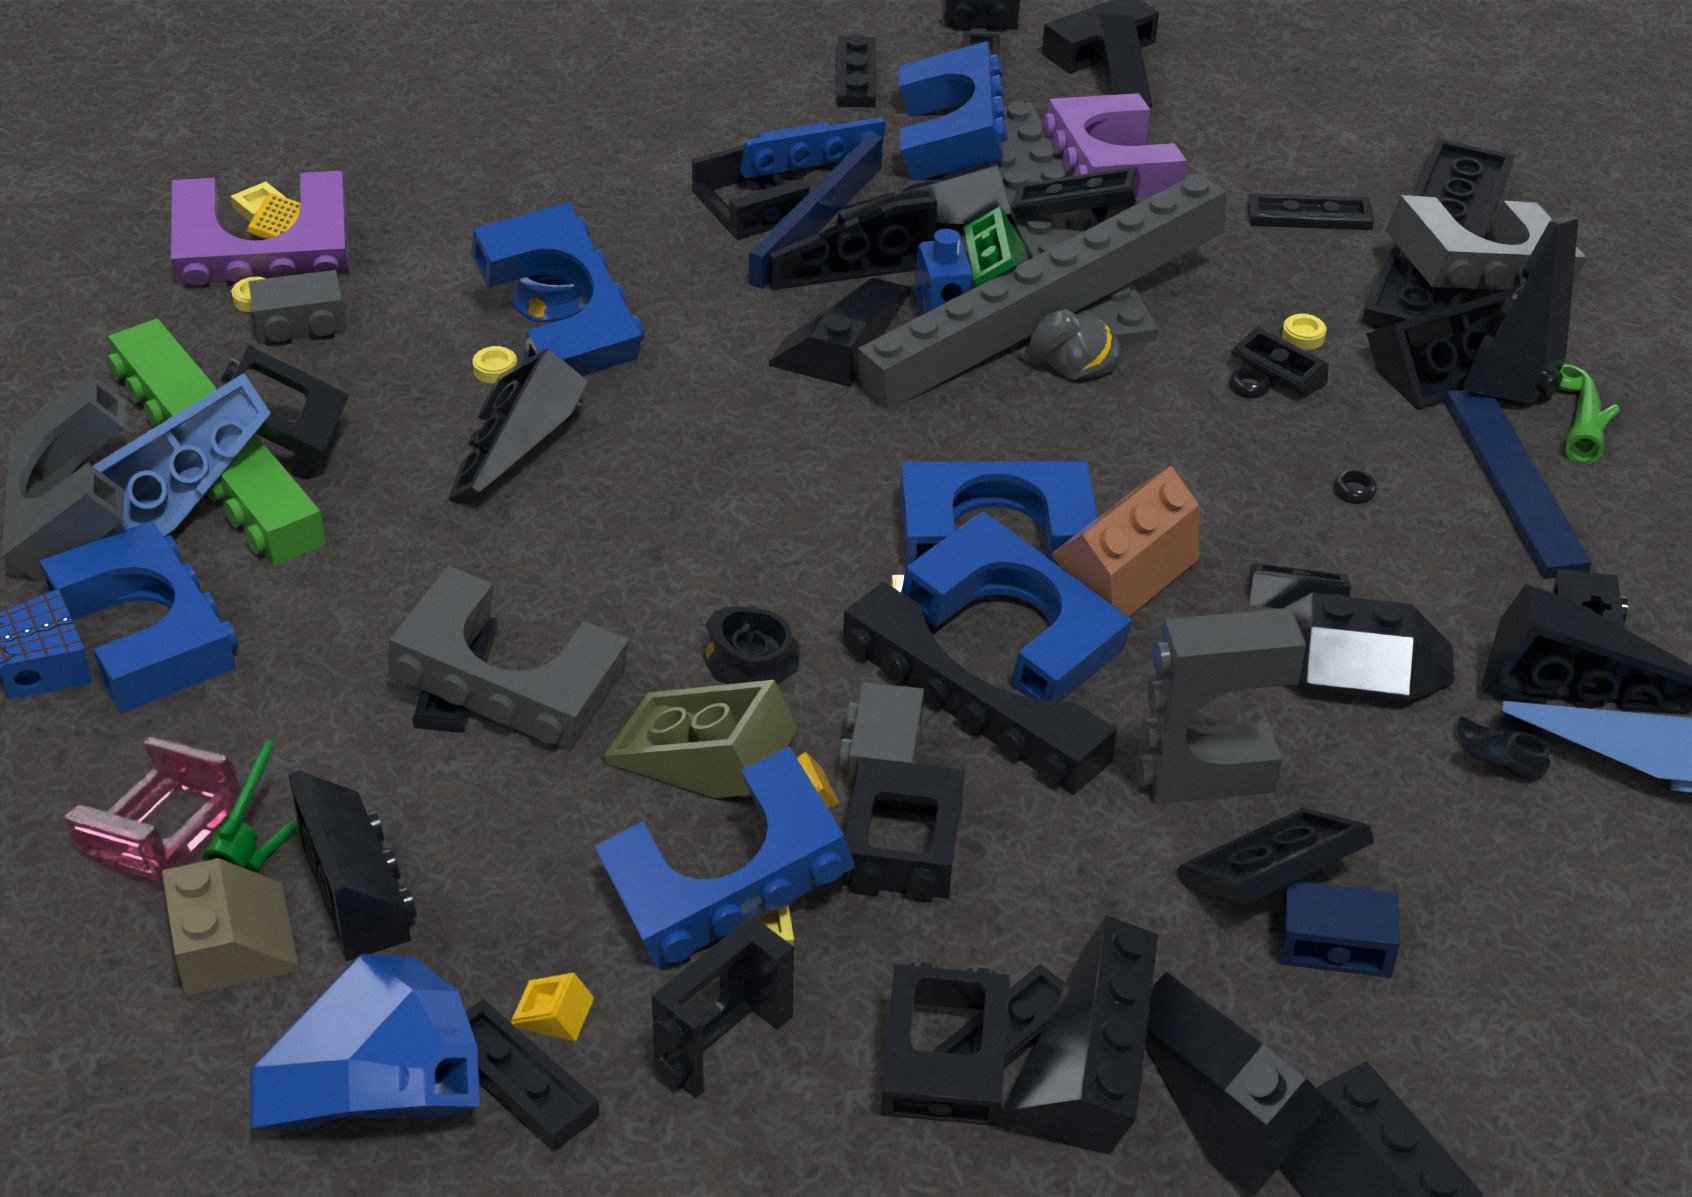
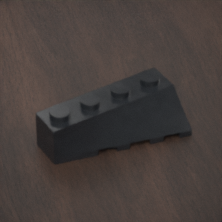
(1091, 1049)

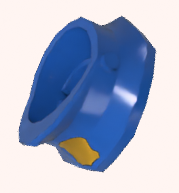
(547, 298)

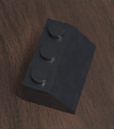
(351, 867)
(1371, 1147)

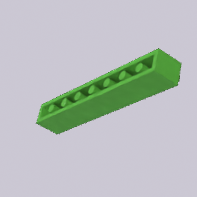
(254, 485)

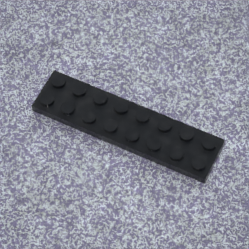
(1469, 186)

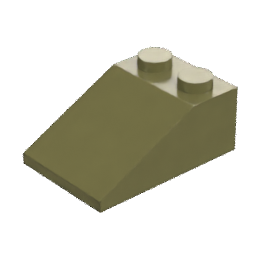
(704, 736)

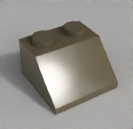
(227, 925)

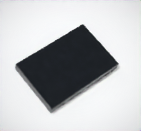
(1274, 855)

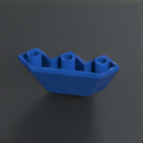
(371, 1046)

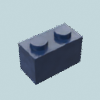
(1339, 929)

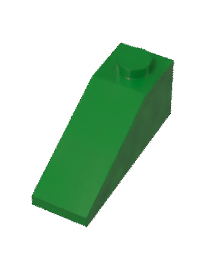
(993, 246)

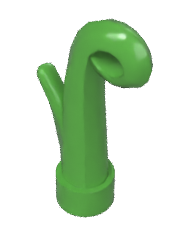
(1586, 436)

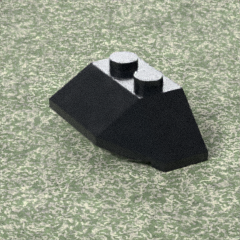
(1370, 648)

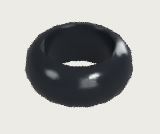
(1249, 390)
(1352, 495)

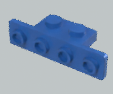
(805, 146)

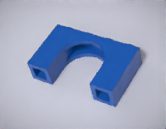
(966, 136)
(559, 245)
(939, 493)
(992, 560)
(145, 566)
(687, 913)

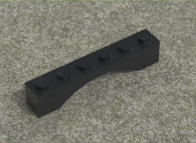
(1053, 738)

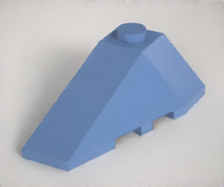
(183, 457)
(1643, 741)

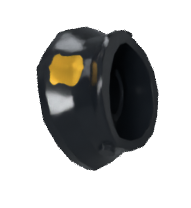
(752, 634)

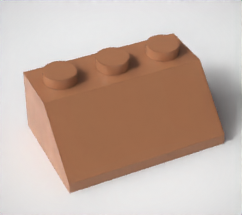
(1136, 543)

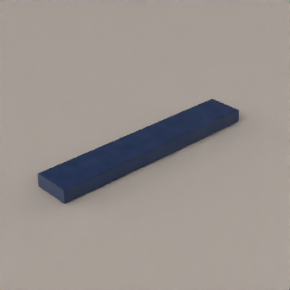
(818, 206)
(1517, 483)

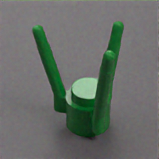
(237, 840)

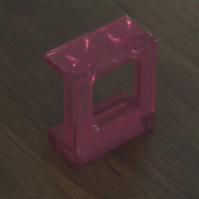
(125, 843)

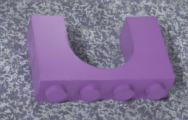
(1111, 135)
(209, 254)

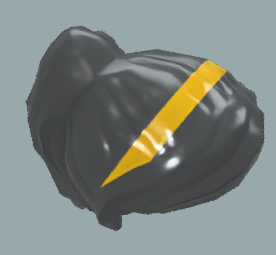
(1073, 345)

